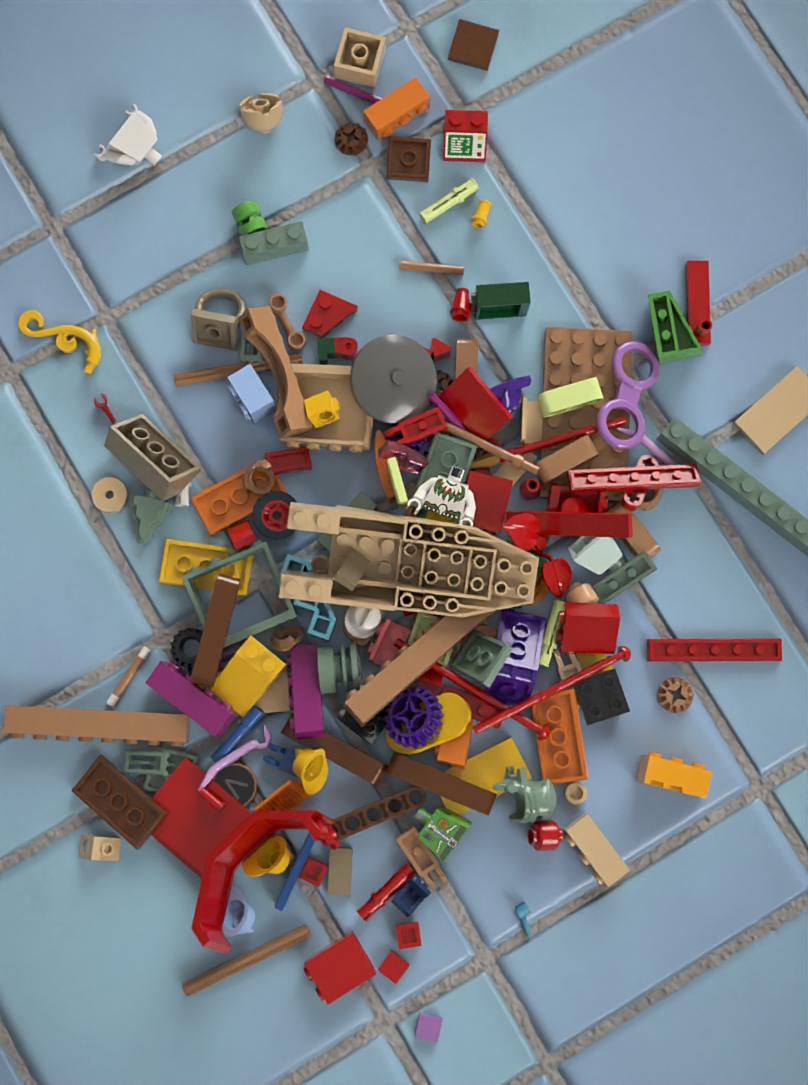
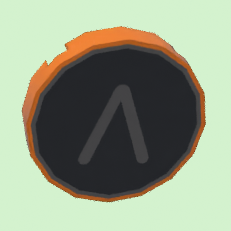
(238, 782)

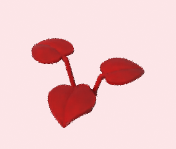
(523, 533)

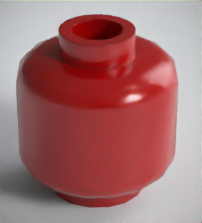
(545, 835)

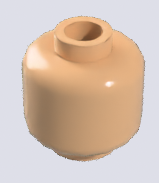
(581, 594)

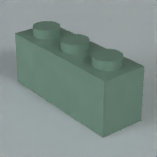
(274, 243)

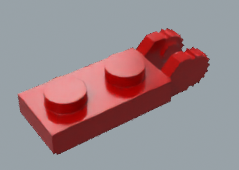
(418, 427)

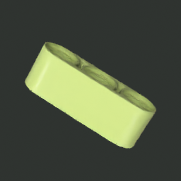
(570, 397)

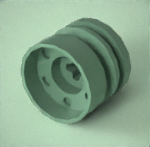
(338, 668)

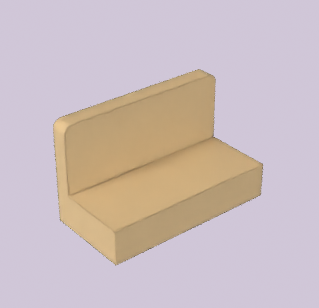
(530, 422)

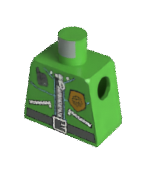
(441, 830)

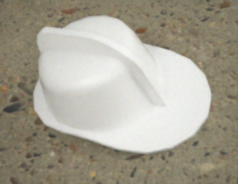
(363, 621)

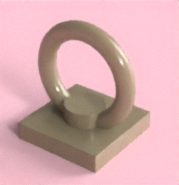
(216, 328)

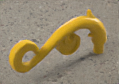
(93, 352)

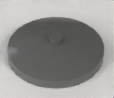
(393, 379)

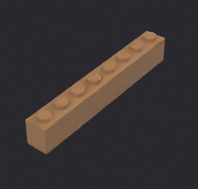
(409, 665)
(96, 724)

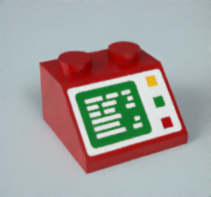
(465, 135)

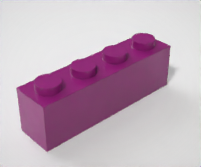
(306, 692)
(190, 698)

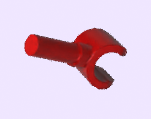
(105, 408)

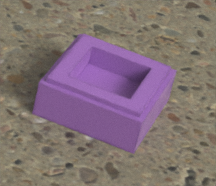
(428, 1027)

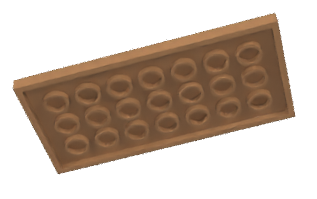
(574, 357)

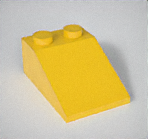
(248, 676)

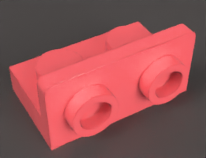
(383, 648)

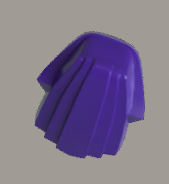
(510, 392)

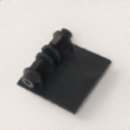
(601, 697)
(370, 730)

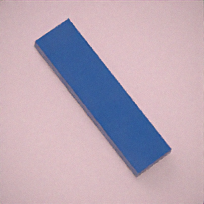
(295, 872)

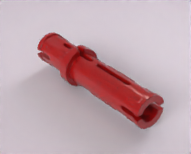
(383, 894)

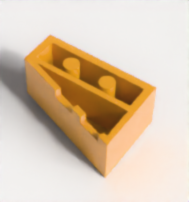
(674, 775)

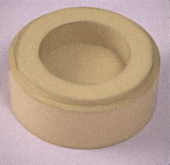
(575, 793)

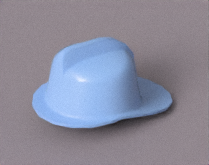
(239, 914)

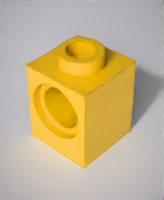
(322, 409)

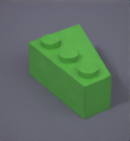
(671, 332)

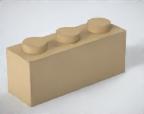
(595, 850)

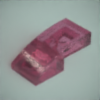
(407, 458)

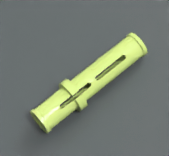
(456, 196)
(549, 637)

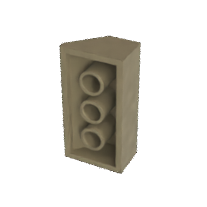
(151, 456)

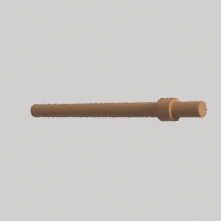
(517, 460)

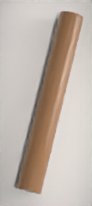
(428, 267)

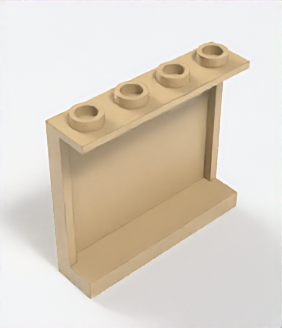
(352, 429)

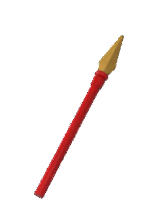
(491, 460)

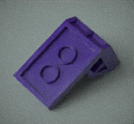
(519, 672)

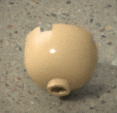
(262, 113)

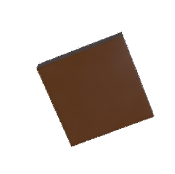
(473, 44)
(408, 159)

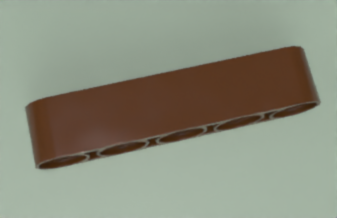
(215, 630)
(342, 754)
(441, 783)
(385, 814)

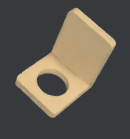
(100, 848)

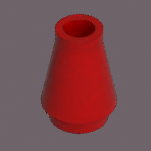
(461, 305)
(528, 493)

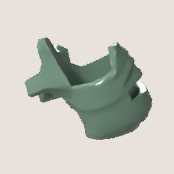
(531, 797)

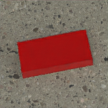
(289, 460)

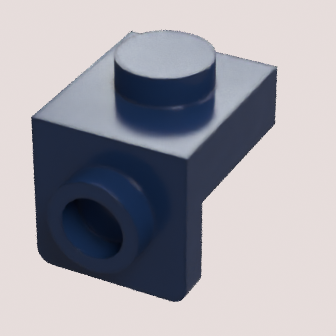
(411, 896)

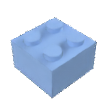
(250, 391)

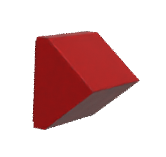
(440, 350)

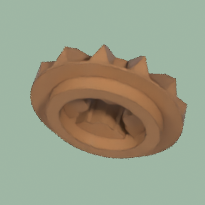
(665, 697)

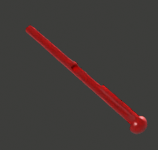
(623, 653)
(543, 732)

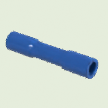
(246, 724)

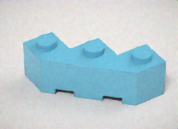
(323, 619)

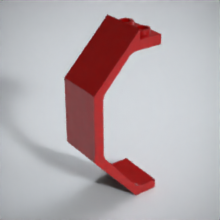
(233, 852)

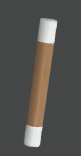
(129, 675)

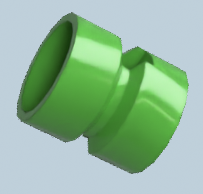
(248, 218)

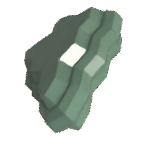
(148, 513)

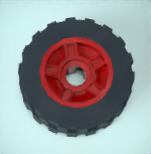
(263, 515)

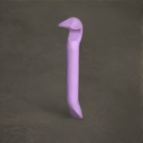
(652, 447)
(233, 756)

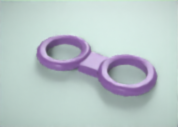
(628, 395)

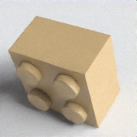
(359, 57)

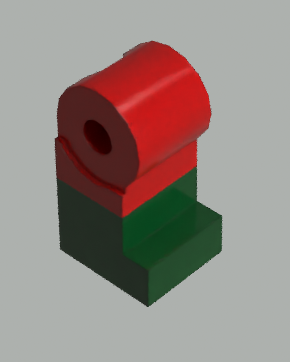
(336, 348)

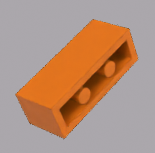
(396, 109)

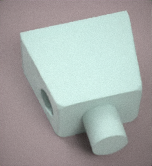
(596, 553)

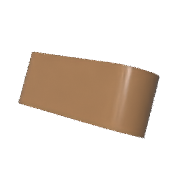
(466, 355)
(566, 459)
(641, 537)

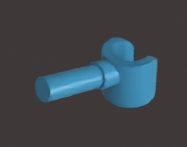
(523, 910)

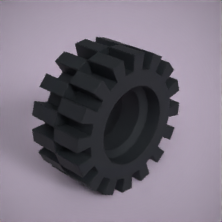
(178, 643)

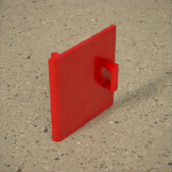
(195, 818)

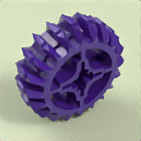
(422, 725)

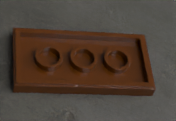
(119, 802)

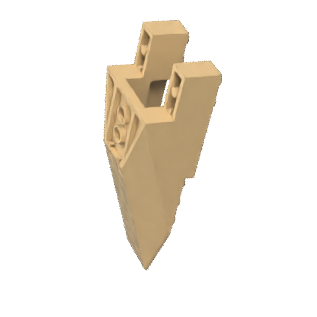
(413, 564)

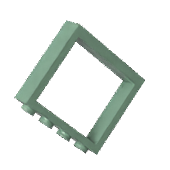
(233, 557)

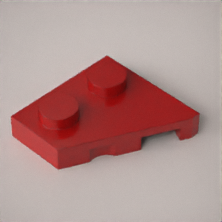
(327, 313)

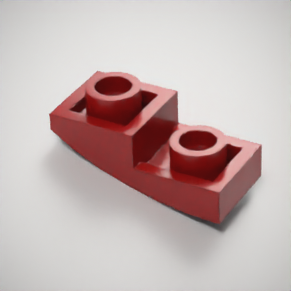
(241, 534)

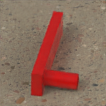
(698, 300)

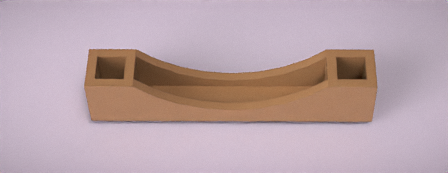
(262, 331)

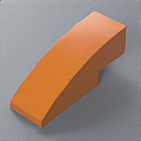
(382, 468)

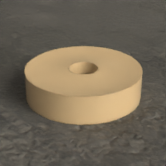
(100, 492)

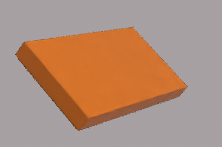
(229, 501)
(563, 752)

